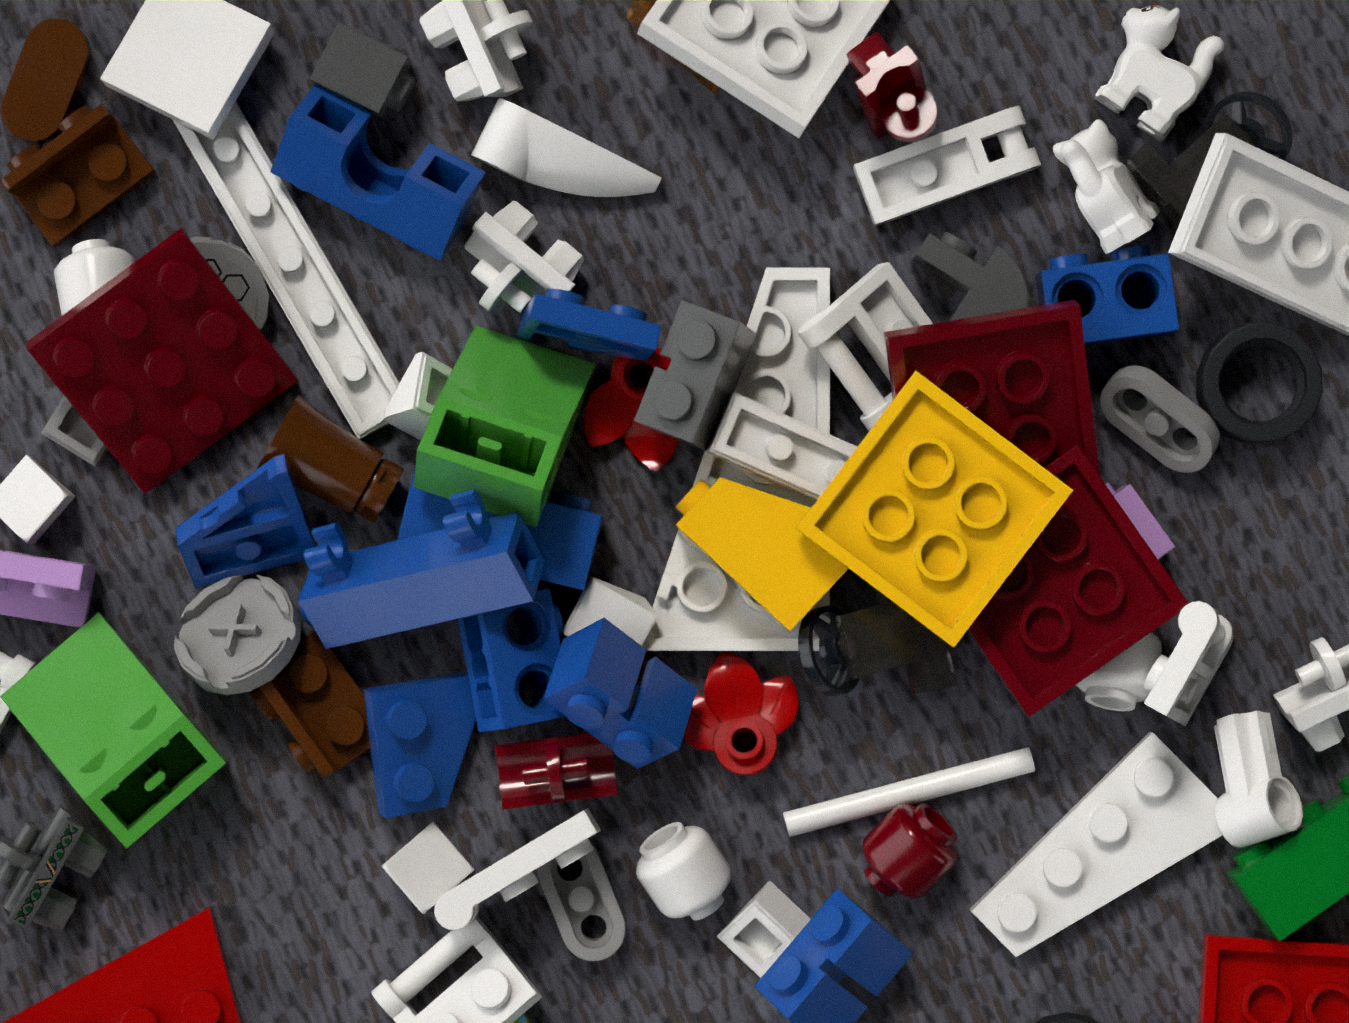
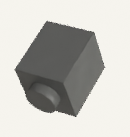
(364, 72)

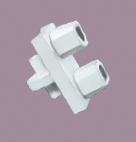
(489, 41)
(510, 266)
(1318, 696)

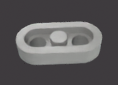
(1158, 419)
(580, 897)

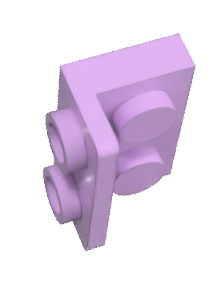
(45, 588)

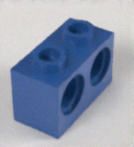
(1109, 315)
(499, 663)

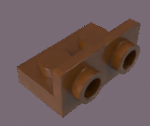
(76, 173)
(319, 707)

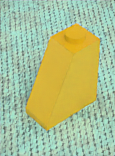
(759, 546)

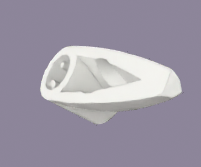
(556, 157)

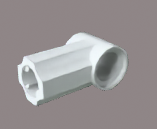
(1257, 797)

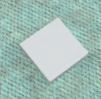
(188, 59)

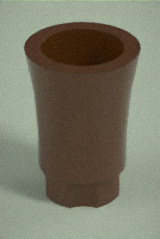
(333, 462)

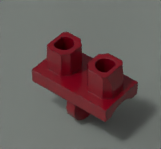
(892, 90)
(554, 770)

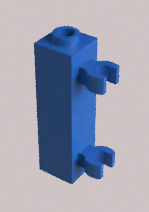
(419, 579)

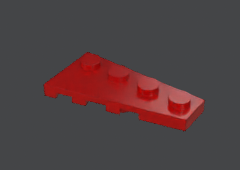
(165, 980)

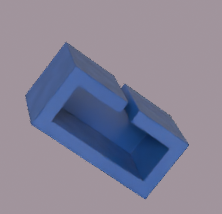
(599, 692)
(832, 944)

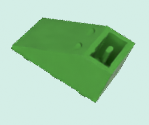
(502, 423)
(113, 730)

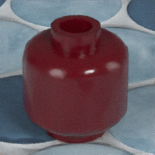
(909, 851)

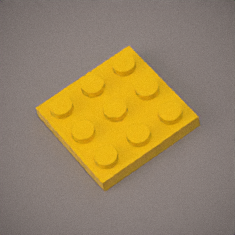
(934, 509)

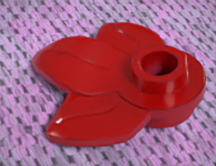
(613, 410)
(741, 704)

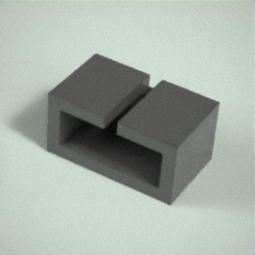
(704, 369)

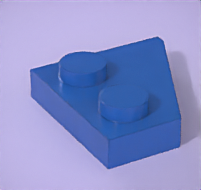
(563, 316)
(247, 527)
(418, 740)

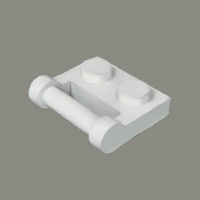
(870, 307)
(1182, 679)
(487, 993)

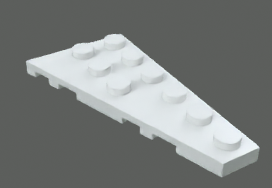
(696, 599)

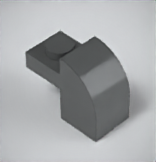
(987, 288)

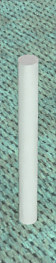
(909, 791)

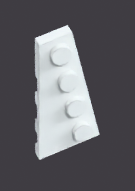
(1112, 840)

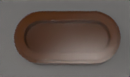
(46, 80)

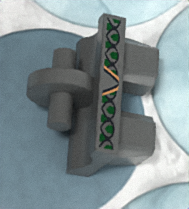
(33, 893)

